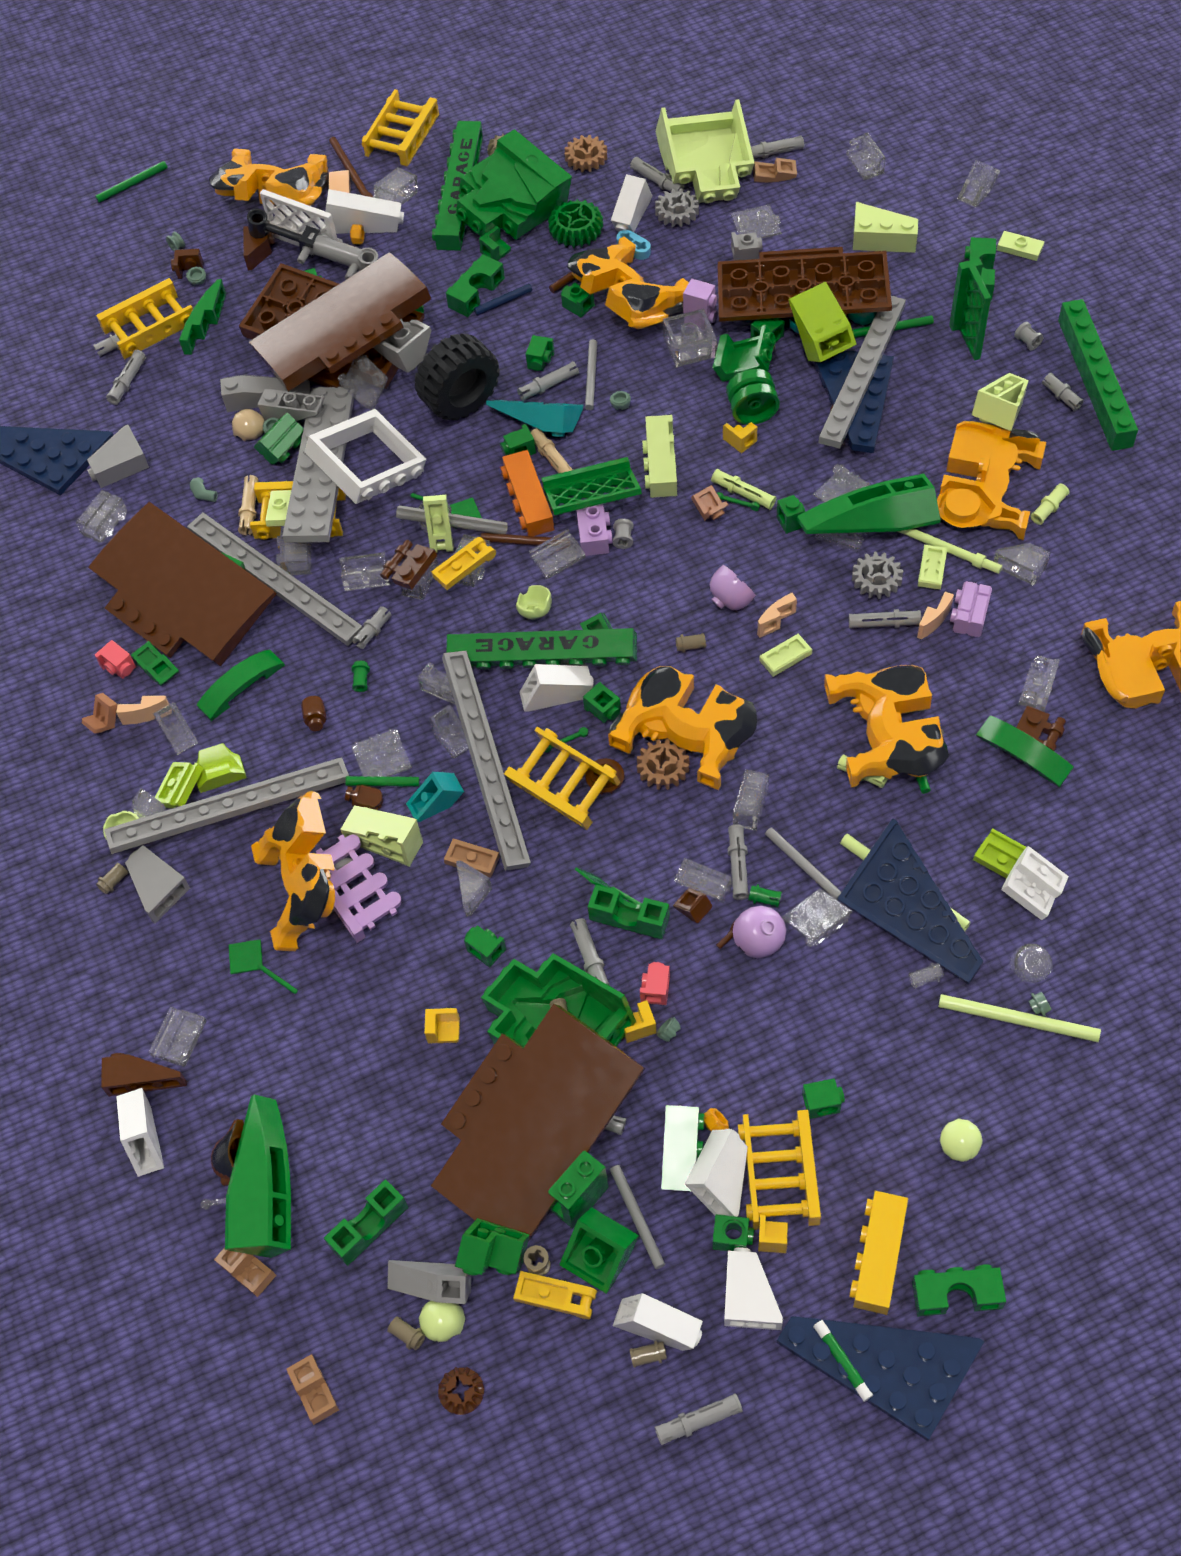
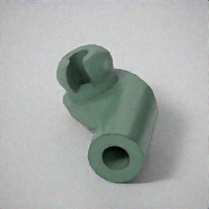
(199, 491)

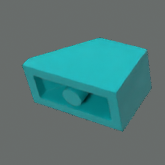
(434, 795)

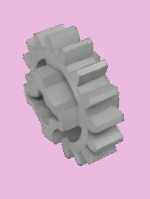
(679, 207)
(877, 575)

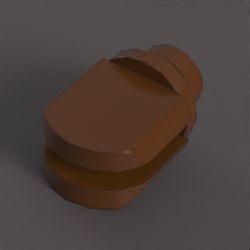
(313, 712)
(364, 797)

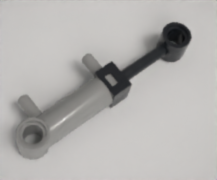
(313, 243)

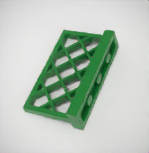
(970, 306)
(594, 477)

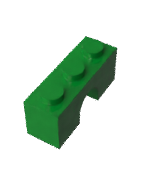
(985, 250)
(482, 274)
(611, 909)
(354, 1236)
(982, 1285)

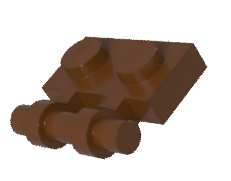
(412, 568)
(1036, 722)

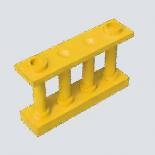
(412, 138)
(139, 305)
(263, 492)
(560, 801)
(801, 1154)

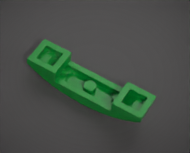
(236, 680)
(1026, 749)

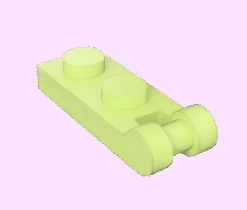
(438, 522)

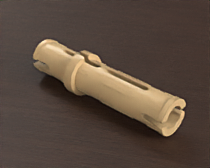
(547, 448)
(247, 511)

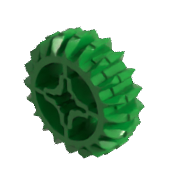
(575, 223)

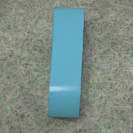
(642, 244)

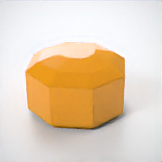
(357, 234)
(715, 1120)

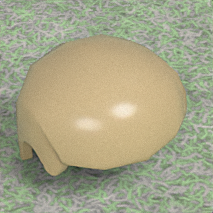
(248, 424)

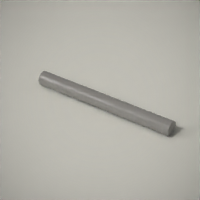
(591, 371)
(803, 863)
(637, 1217)

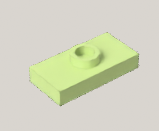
(1020, 245)
(277, 508)
(932, 567)
(785, 655)

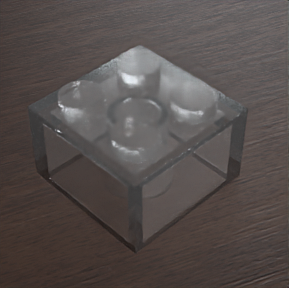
(689, 337)

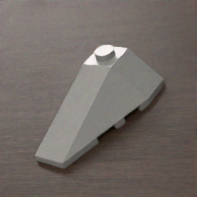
(407, 346)
(246, 390)

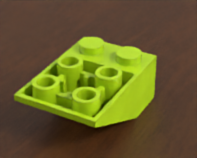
(821, 323)

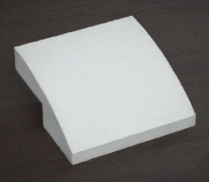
(1035, 883)

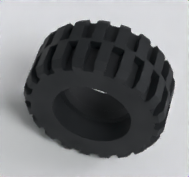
(457, 376)

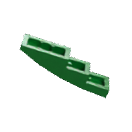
(204, 313)

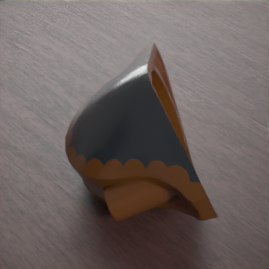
(225, 1152)

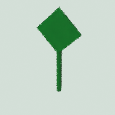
(465, 507)
(597, 881)
(248, 957)

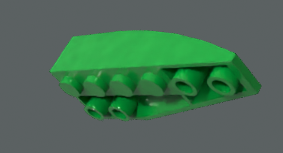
(876, 508)
(260, 1185)

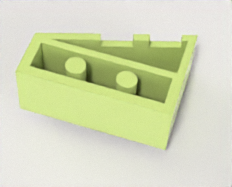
(883, 230)
(1001, 401)
(661, 456)
(385, 833)

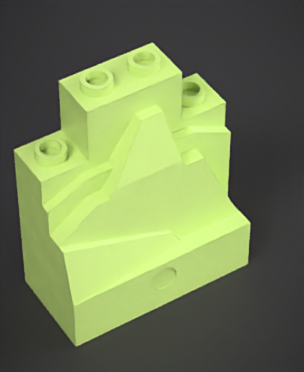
(707, 151)

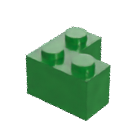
(493, 1246)

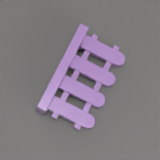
(363, 891)

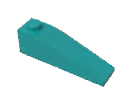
(548, 417)

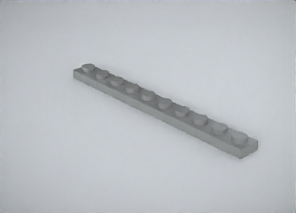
(861, 375)
(277, 579)
(486, 761)
(225, 805)

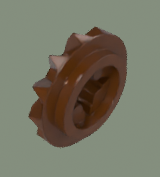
(591, 776)
(472, 1397)

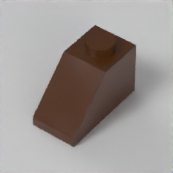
(256, 248)

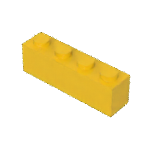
(880, 1252)

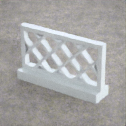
(295, 224)

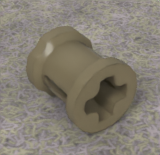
(532, 1255)

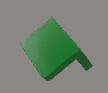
(493, 245)

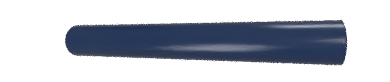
(502, 299)

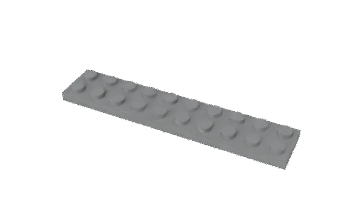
(313, 492)

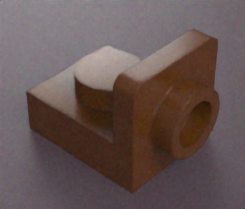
(185, 260)

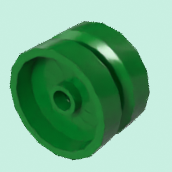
(752, 396)

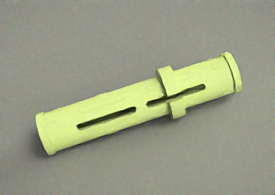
(735, 485)

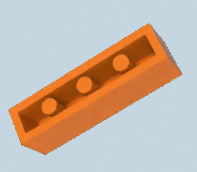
(527, 493)

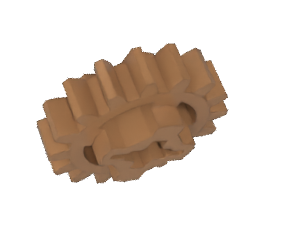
(585, 153)
(672, 769)

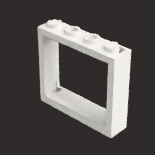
(320, 443)

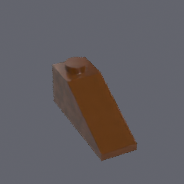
(127, 1073)

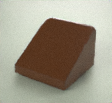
(693, 905)

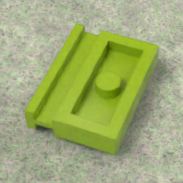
(178, 784)
(999, 853)

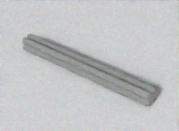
(457, 521)

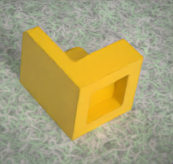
(740, 437)
(442, 1025)
(644, 1025)
(772, 1236)

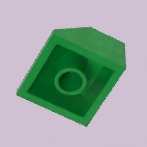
(598, 1249)

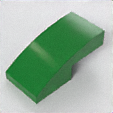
(154, 664)

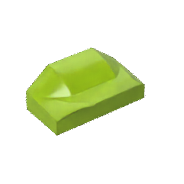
(219, 767)

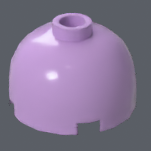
(729, 590)
(759, 931)

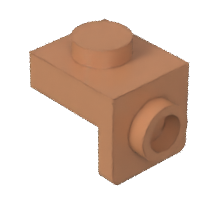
(709, 503)
(103, 714)

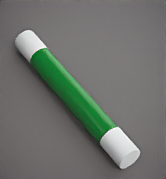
(841, 1357)

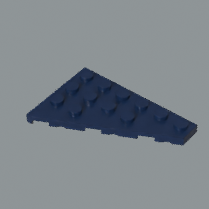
(866, 423)
(49, 454)
(903, 900)
(904, 1369)

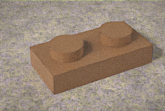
(475, 856)

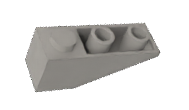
(299, 405)
(430, 1281)

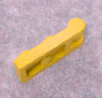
(463, 563)
(554, 1294)

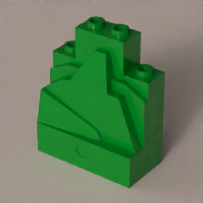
(512, 188)
(523, 999)

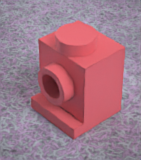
(115, 660)
(655, 984)

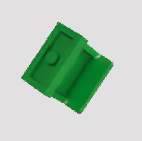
(744, 354)
(578, 1188)

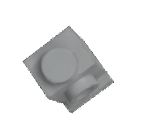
(745, 246)

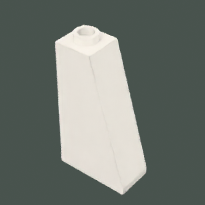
(372, 213)

